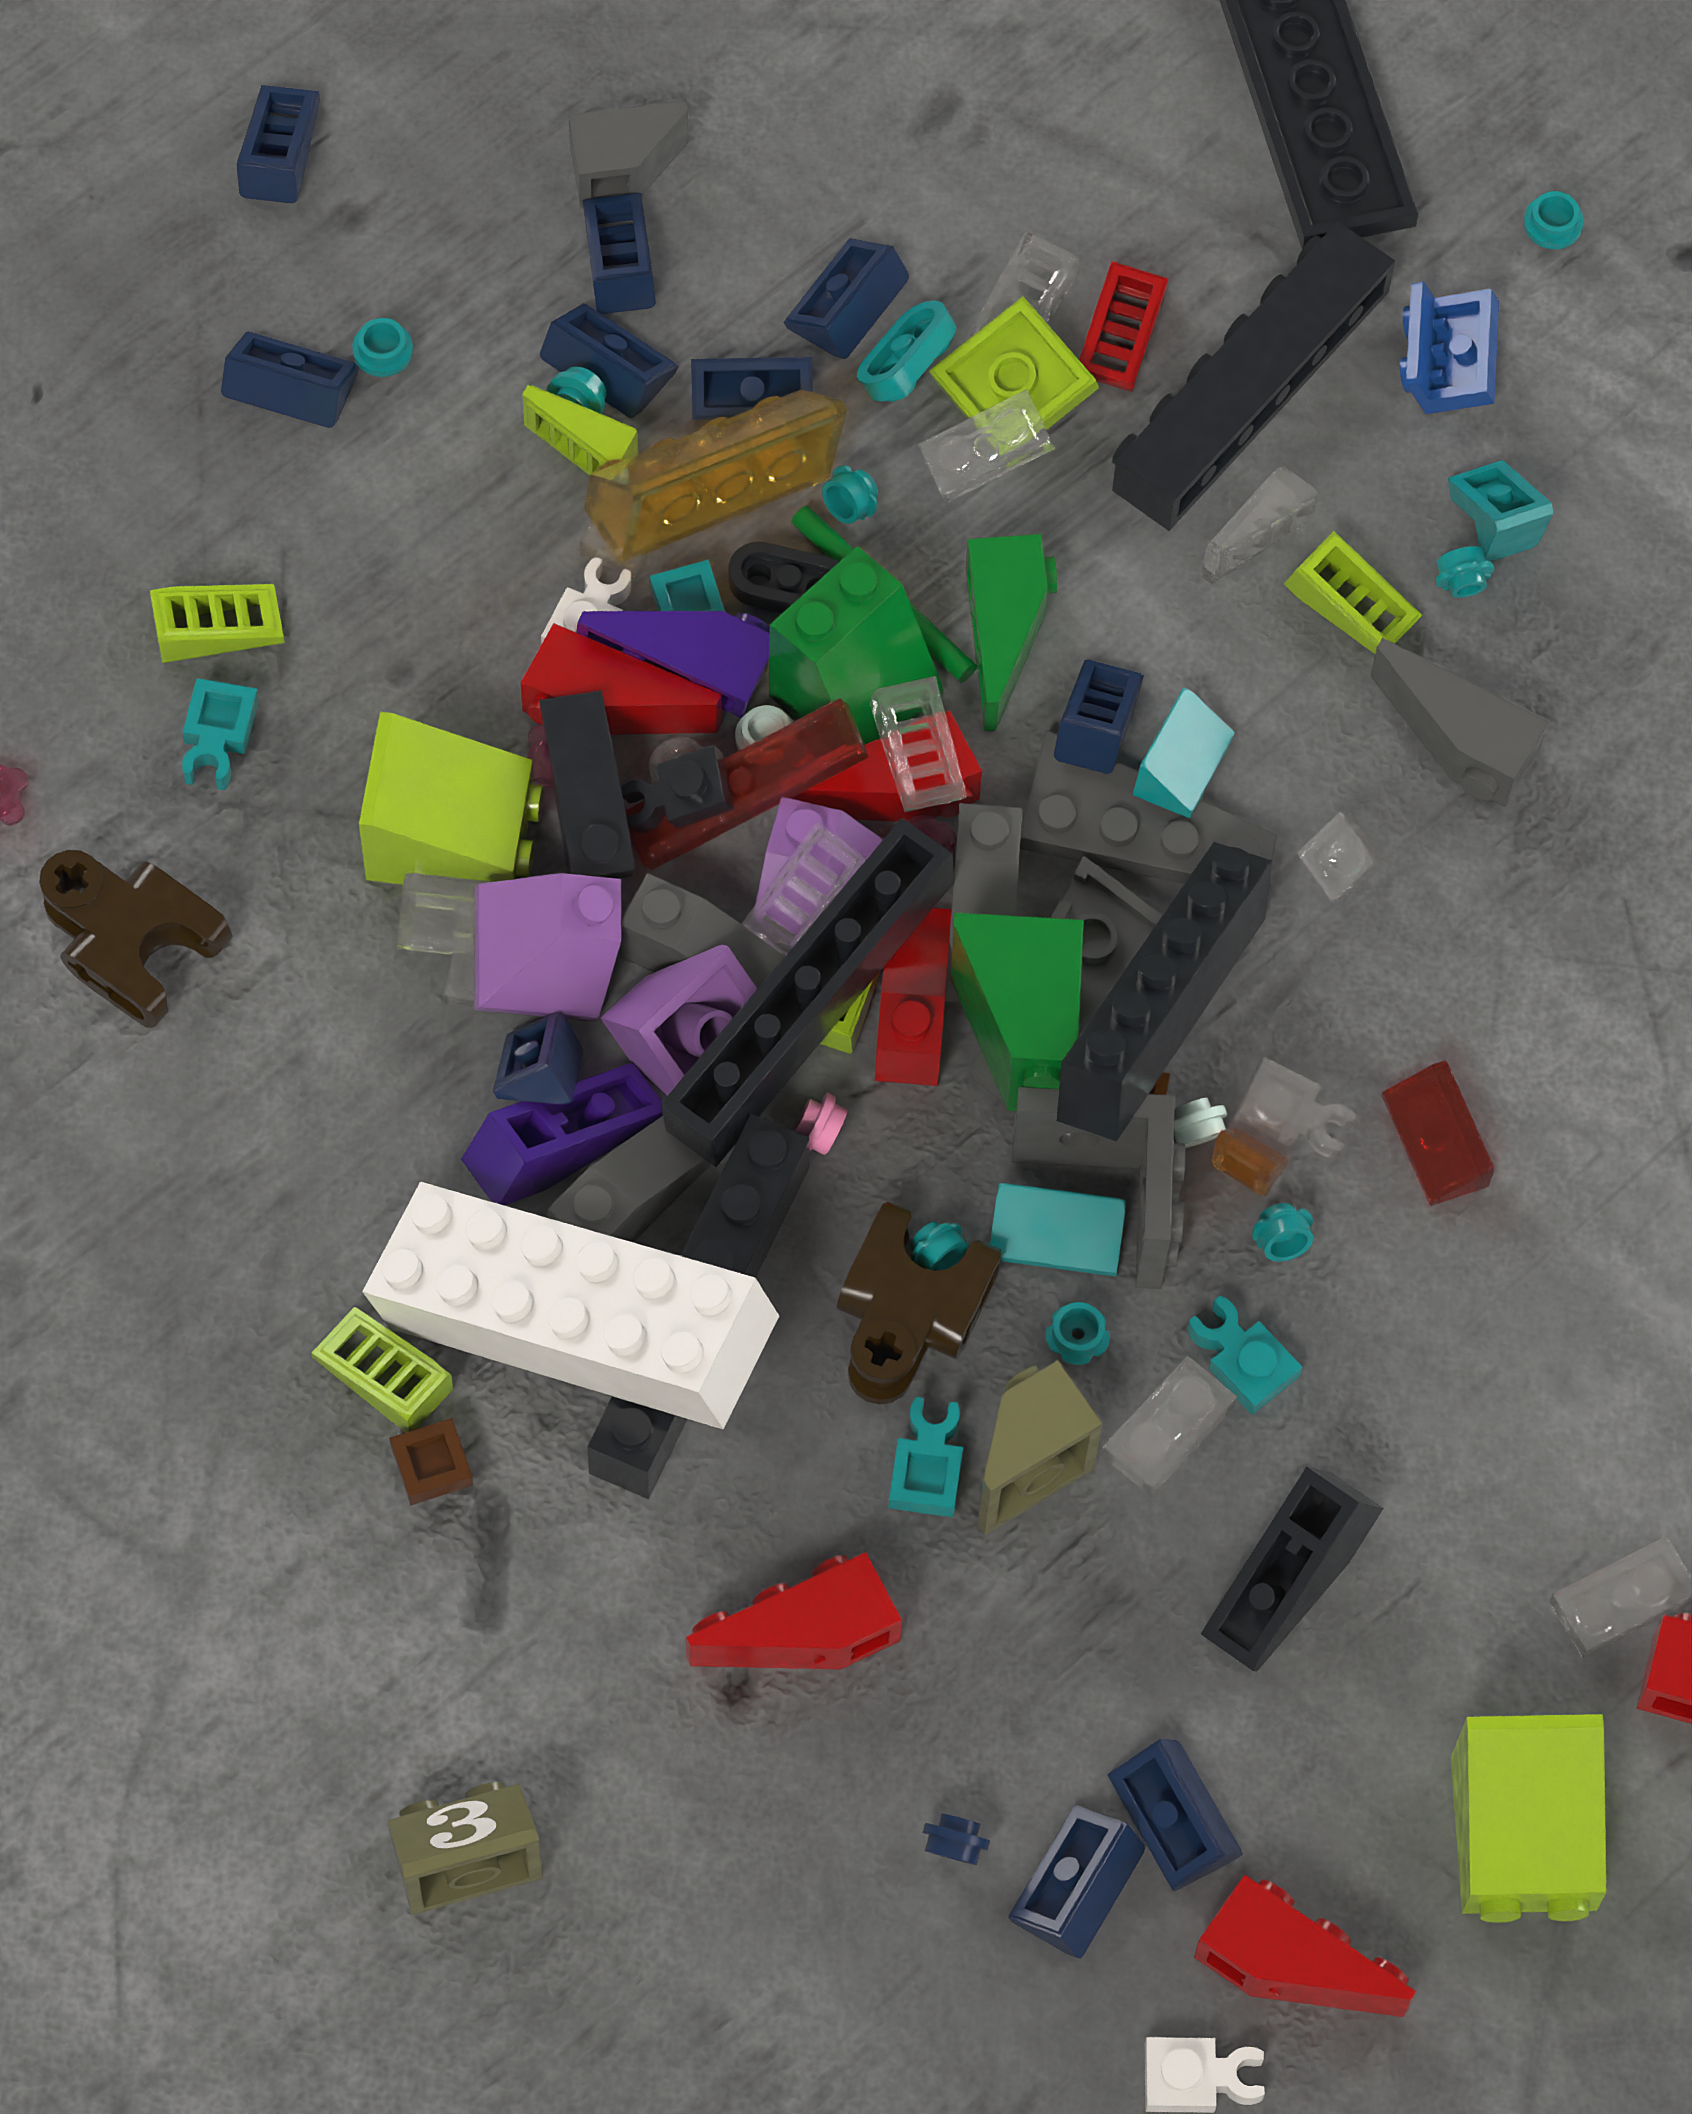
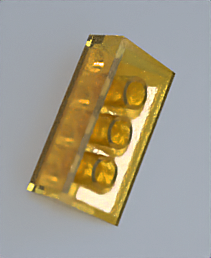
(715, 472)

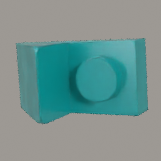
(1505, 508)

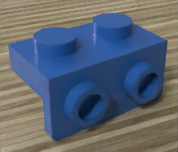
(1450, 349)

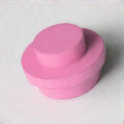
(821, 1122)

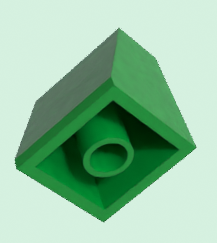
(845, 642)
(1019, 994)

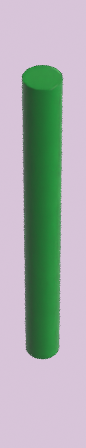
(835, 547)

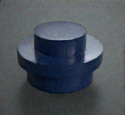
(955, 1839)

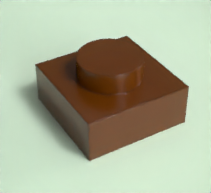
(431, 1461)

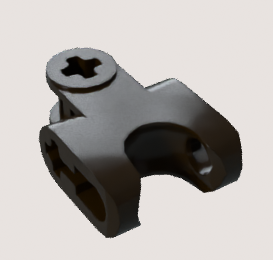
(124, 923)
(908, 1306)

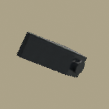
(587, 786)
(1291, 1566)

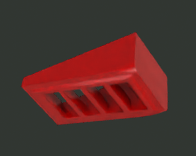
(1137, 285)

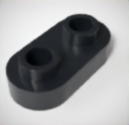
(787, 569)

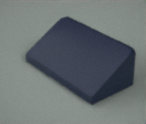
(848, 297)
(625, 364)
(288, 379)
(738, 384)
(540, 1062)
(1174, 1813)
(1078, 1881)

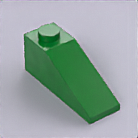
(1007, 606)

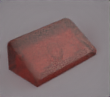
(1439, 1134)

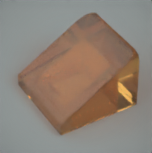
(1247, 1160)

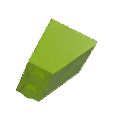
(445, 806)
(1530, 1815)

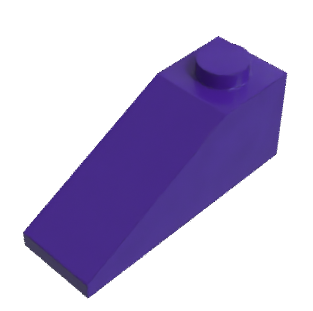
(700, 646)
(540, 1144)

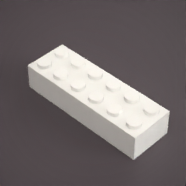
(572, 1304)

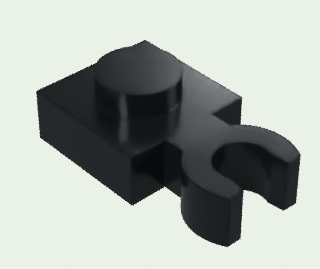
(686, 793)

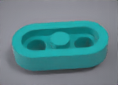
(906, 351)

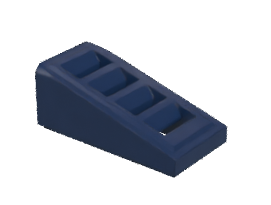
(287, 139)
(626, 285)
(1097, 721)

